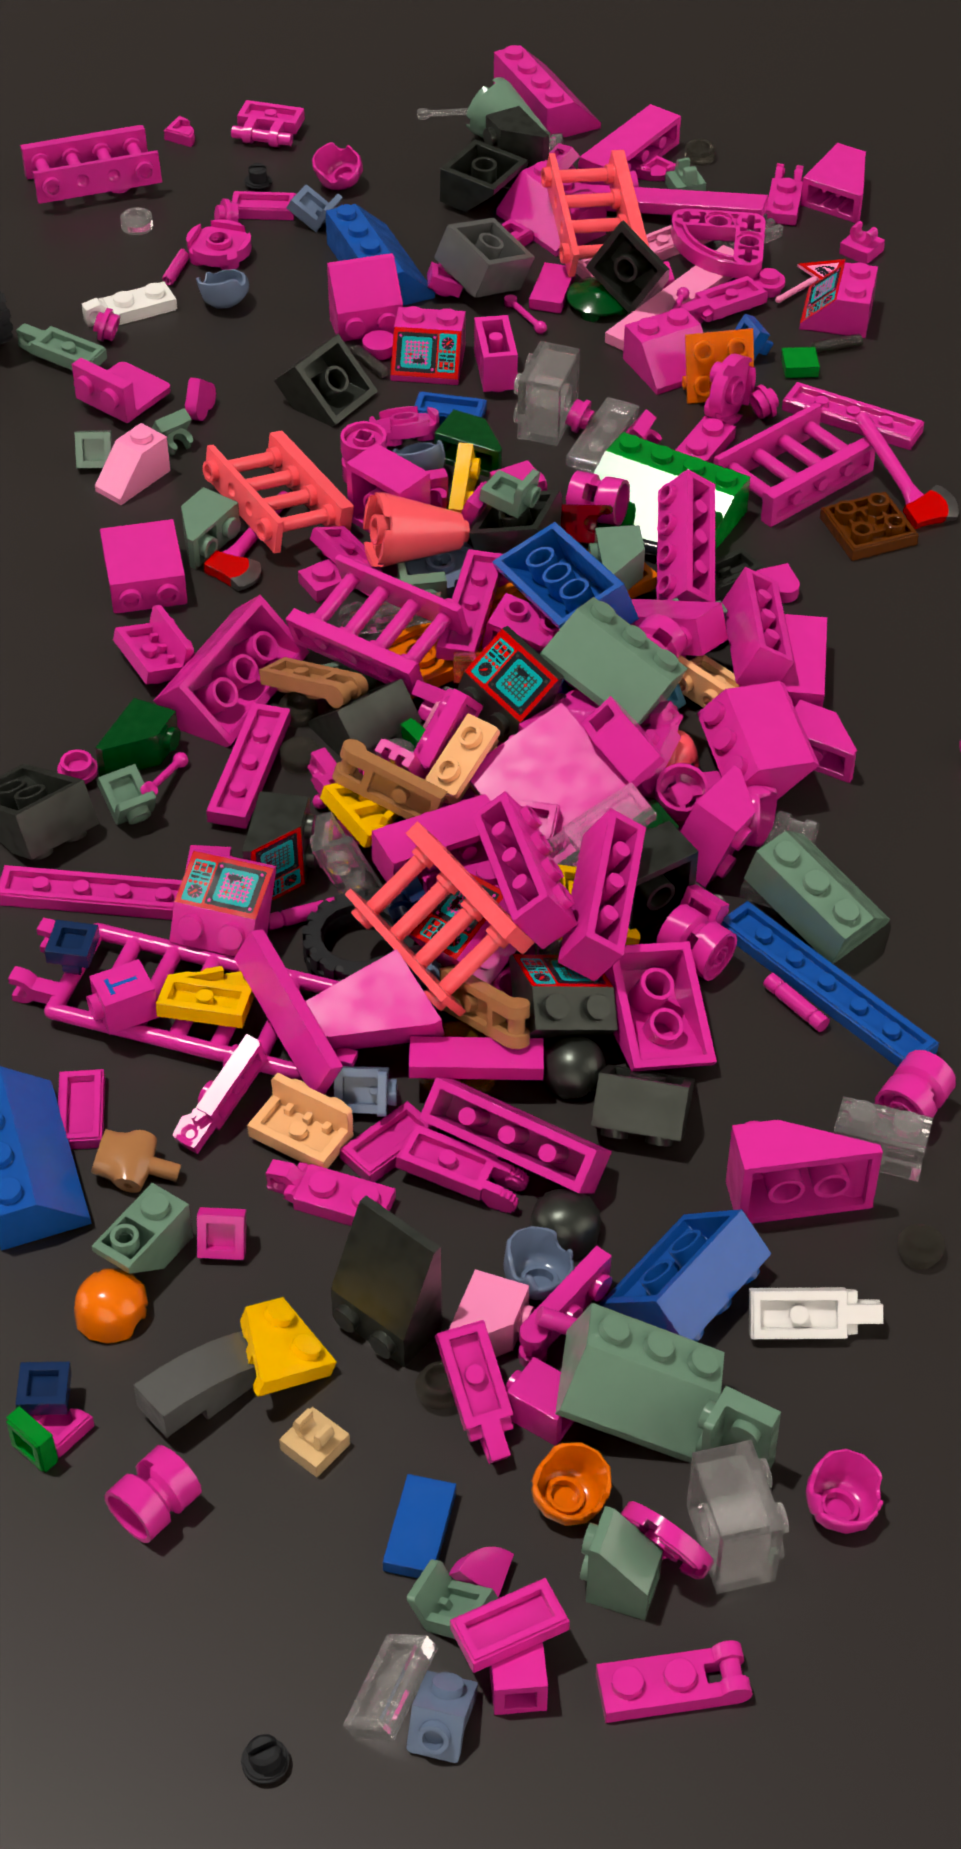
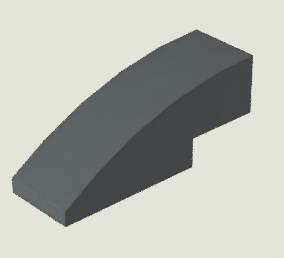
(196, 1383)

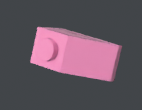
(133, 464)
(501, 1305)

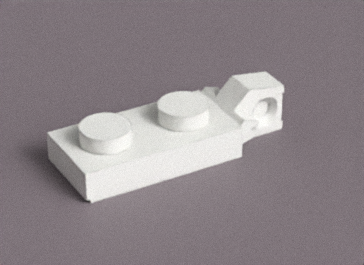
(132, 304)
(809, 1313)

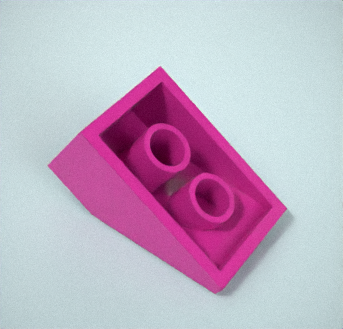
(660, 1008)
(798, 1171)

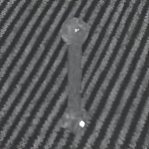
(424, 113)

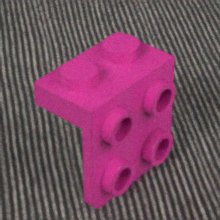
(119, 391)

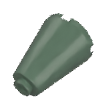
(494, 99)

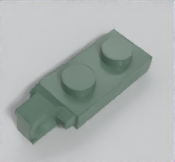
(59, 346)

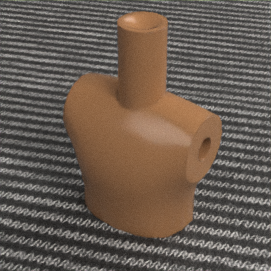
(130, 1158)

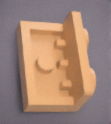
(705, 679)
(463, 757)
(302, 1122)

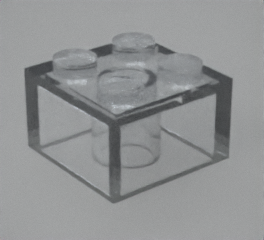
(546, 392)
(736, 1515)

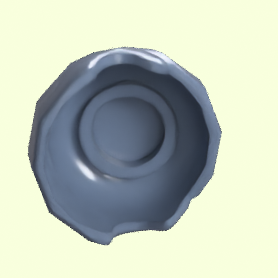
(223, 288)
(424, 455)
(537, 1260)

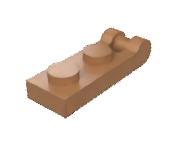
(314, 680)
(385, 782)
(488, 1010)

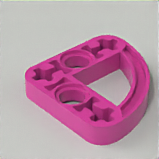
(733, 226)

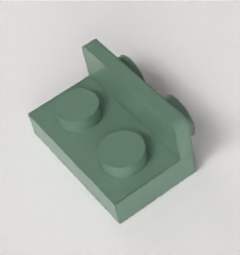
(739, 1419)

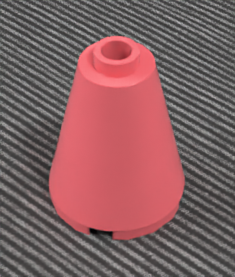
(410, 530)

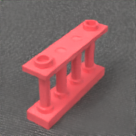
(621, 197)
(291, 469)
(475, 906)

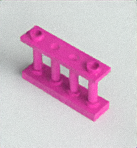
(91, 164)
(804, 487)
(373, 656)

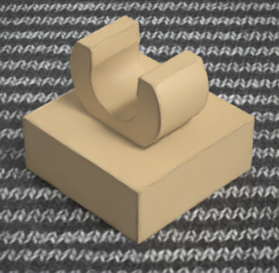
(314, 1441)

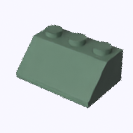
(614, 659)
(814, 895)
(637, 1381)

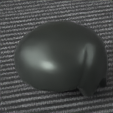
(572, 1066)
(571, 1217)

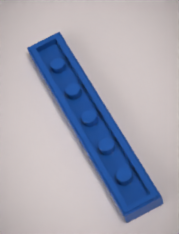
(826, 985)

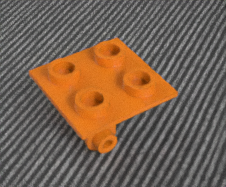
(707, 348)

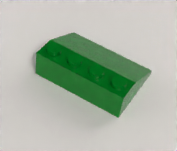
(652, 465)

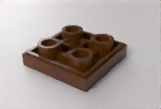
(869, 526)

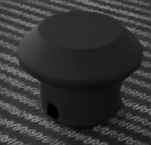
(257, 178)
(265, 1759)

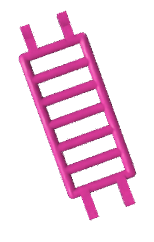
(57, 994)

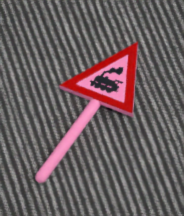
(814, 269)

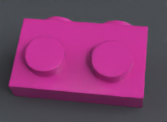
(155, 648)

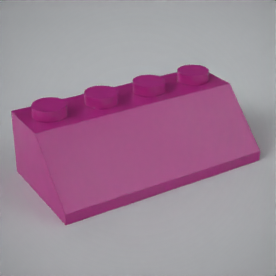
(544, 92)
(224, 676)

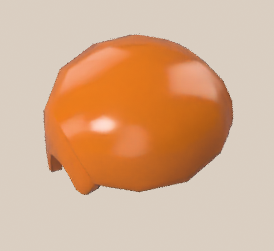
(110, 1305)
(571, 1484)

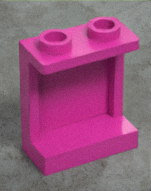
(143, 566)

